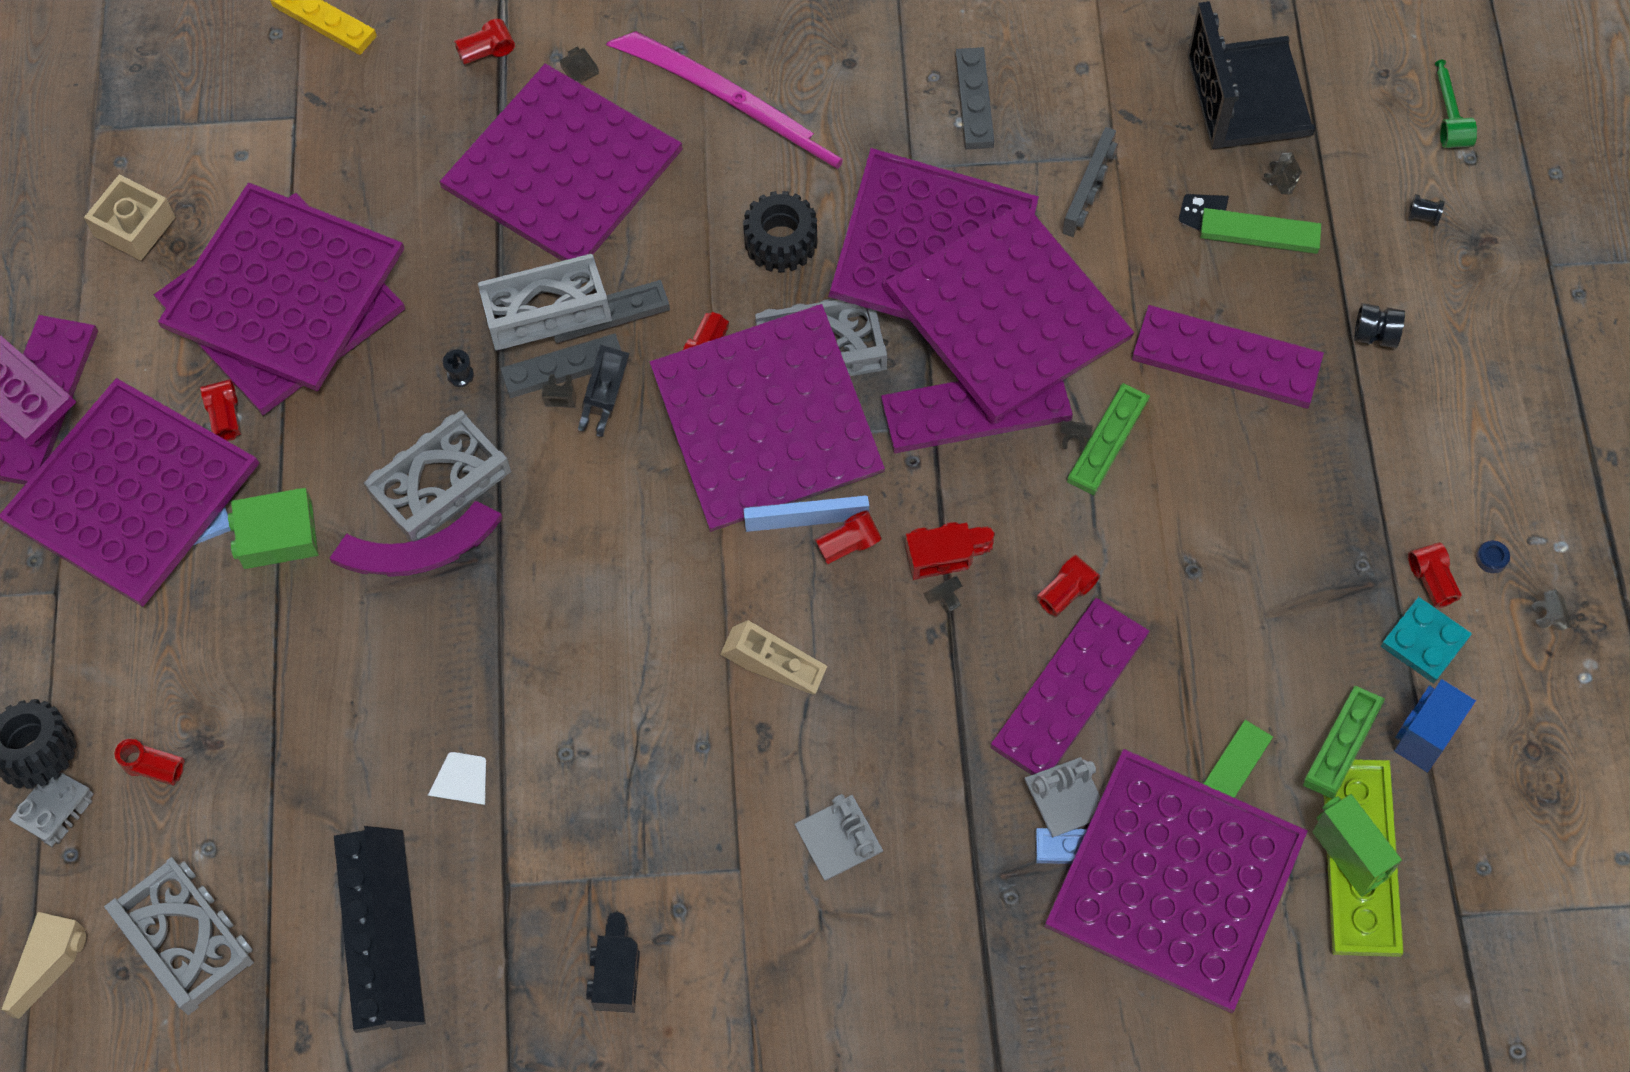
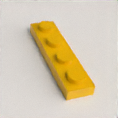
(329, 22)

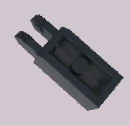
(603, 387)
(616, 968)

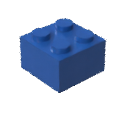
(1432, 724)

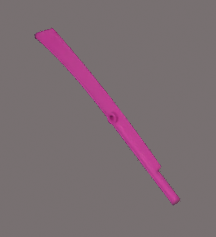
(739, 98)

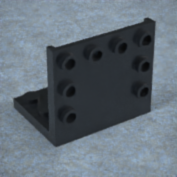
(1245, 87)

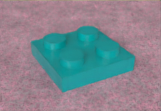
(1426, 640)

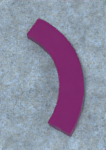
(418, 555)

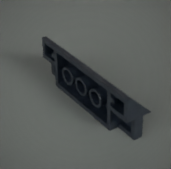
(379, 930)

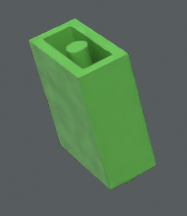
(273, 528)
(1355, 844)

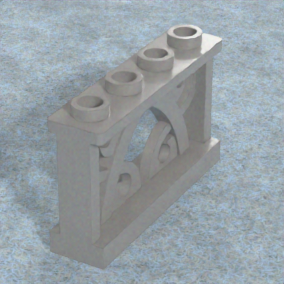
(568, 313)
(858, 357)
(426, 451)
(135, 929)

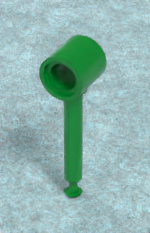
(1455, 130)

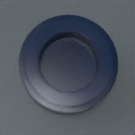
(1493, 556)

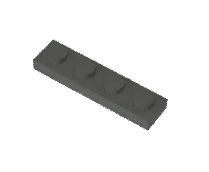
(974, 98)
(1086, 191)
(627, 307)
(573, 361)

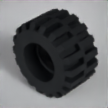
(780, 211)
(44, 756)

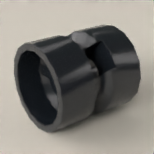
(1379, 325)

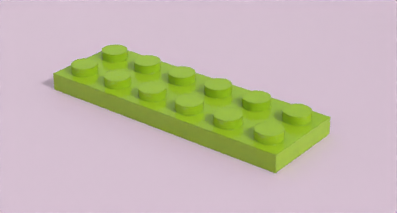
(1370, 922)

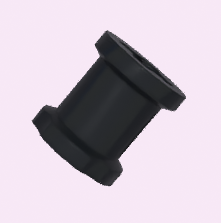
(1426, 210)
(455, 368)

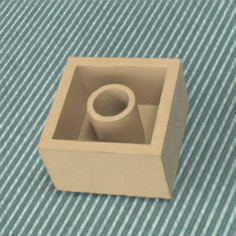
(129, 217)

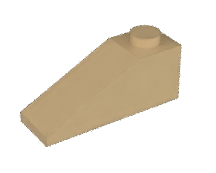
(772, 657)
(45, 958)

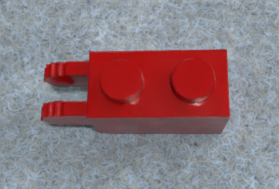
(946, 548)

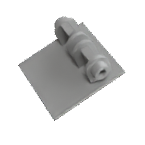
(1065, 795)
(50, 806)
(838, 837)

